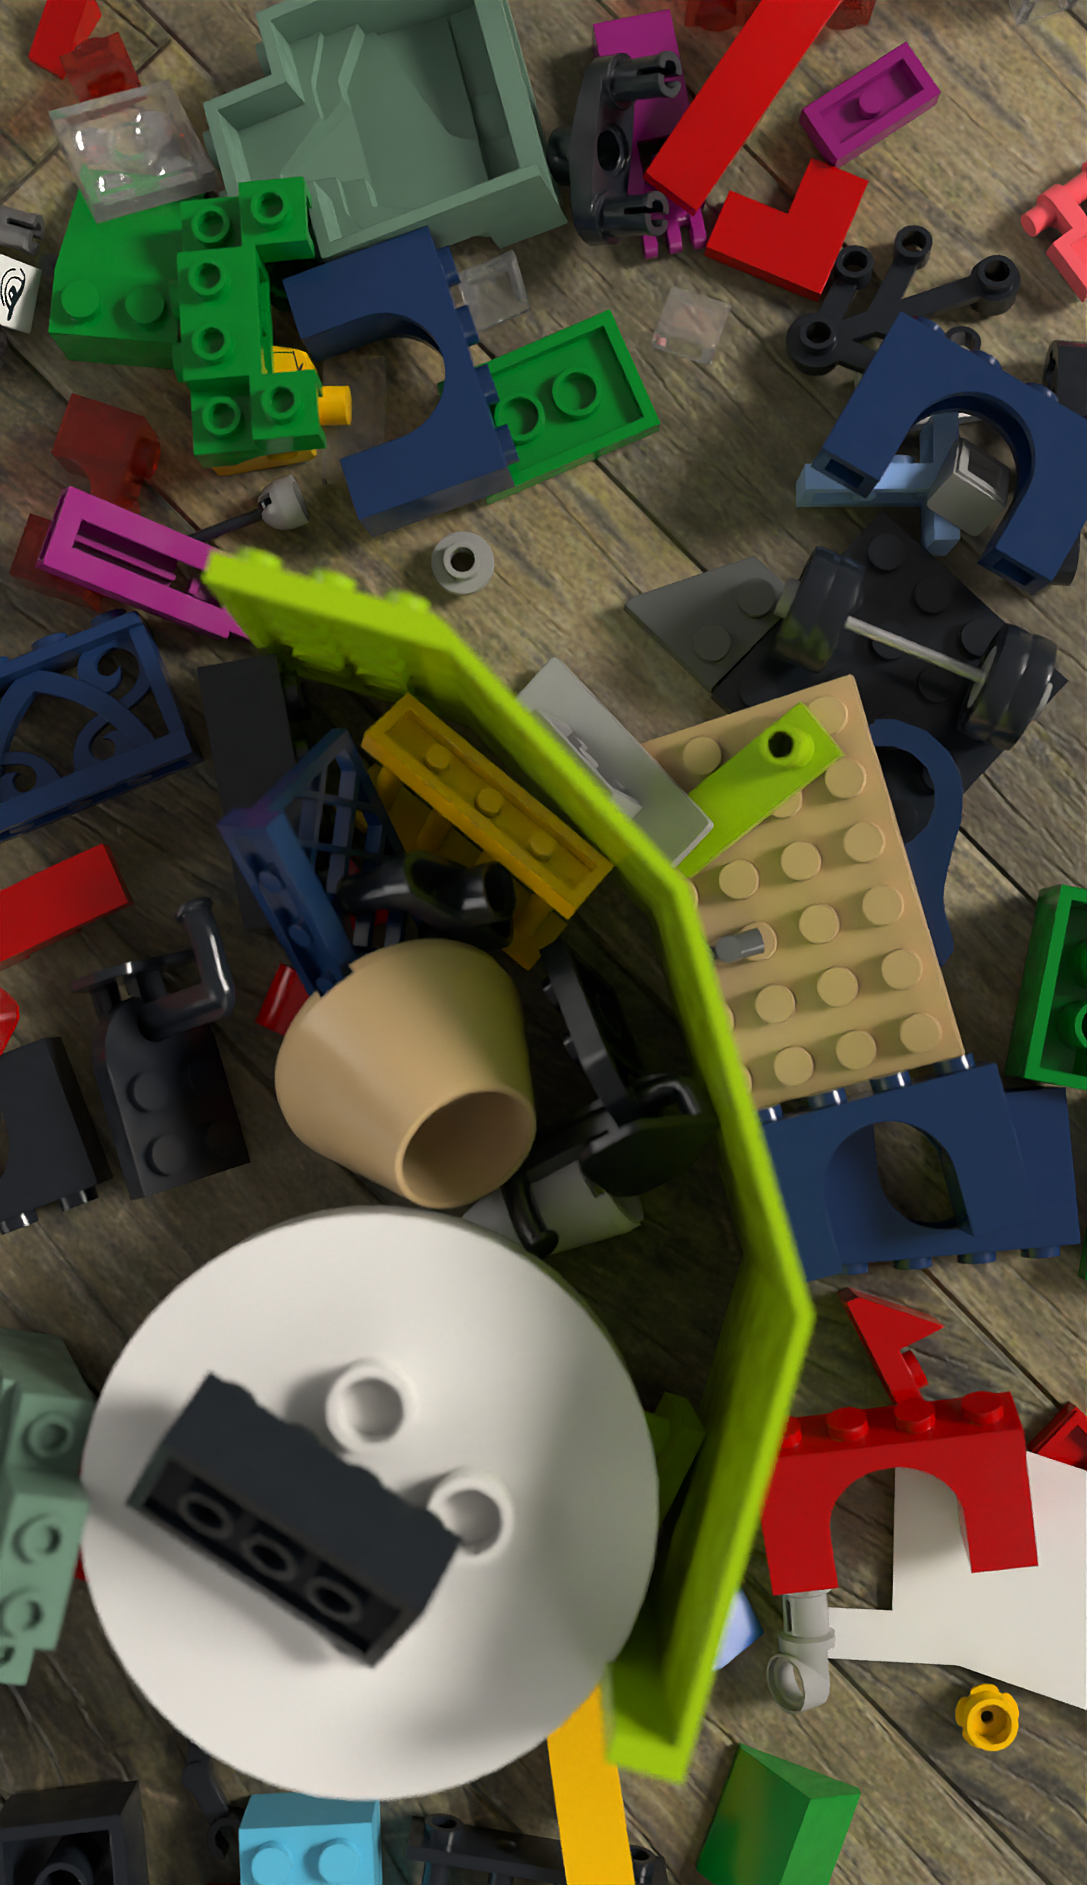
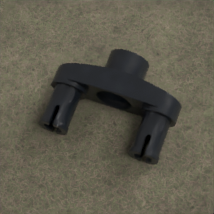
(597, 147)
(448, 897)

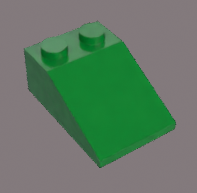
(115, 287)

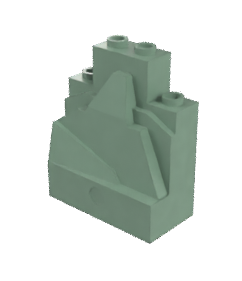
(393, 122)
(41, 1494)

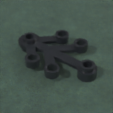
(844, 335)

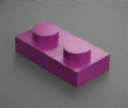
(869, 106)

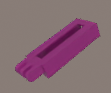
(653, 118)
(132, 562)

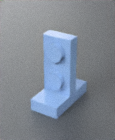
(900, 486)

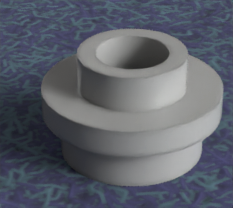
(465, 582)

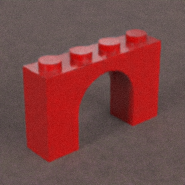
(963, 1441)

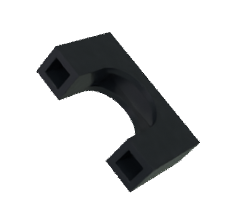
(49, 1133)

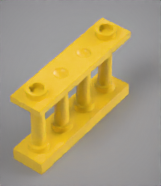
(489, 810)

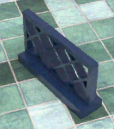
(283, 866)

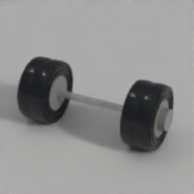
(1003, 690)

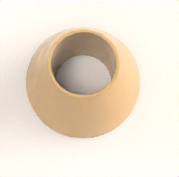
(414, 1073)

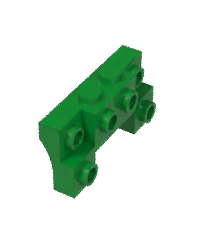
(227, 324)

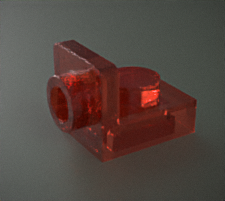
(100, 68)

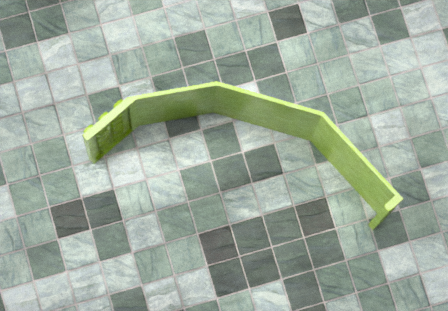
(394, 647)

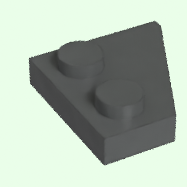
(711, 617)

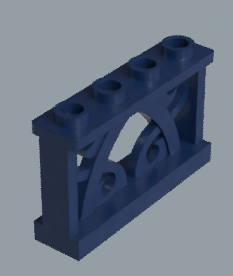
(138, 753)

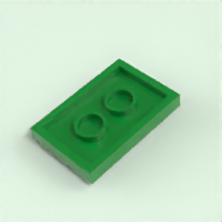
(569, 400)

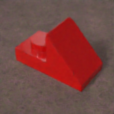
(884, 1331)

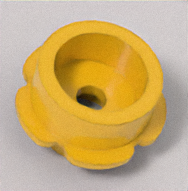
(990, 1734)

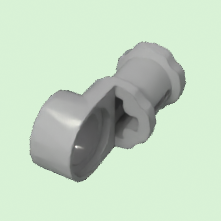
(804, 1646)

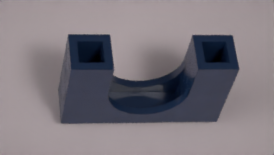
(406, 293)
(927, 374)
(955, 1109)
(874, 1231)

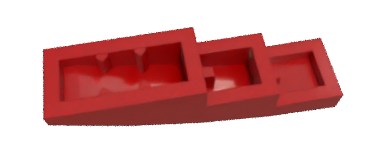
(736, 98)
(59, 903)

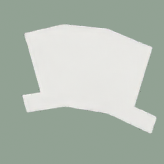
(1000, 1623)

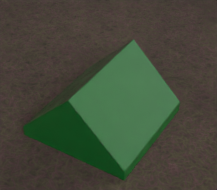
(776, 1823)

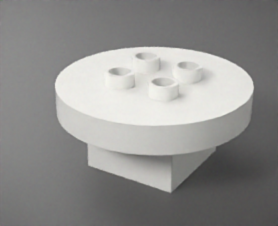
(467, 1393)

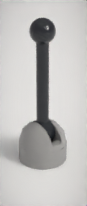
(278, 506)

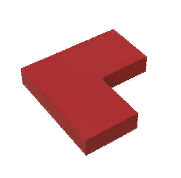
(795, 247)

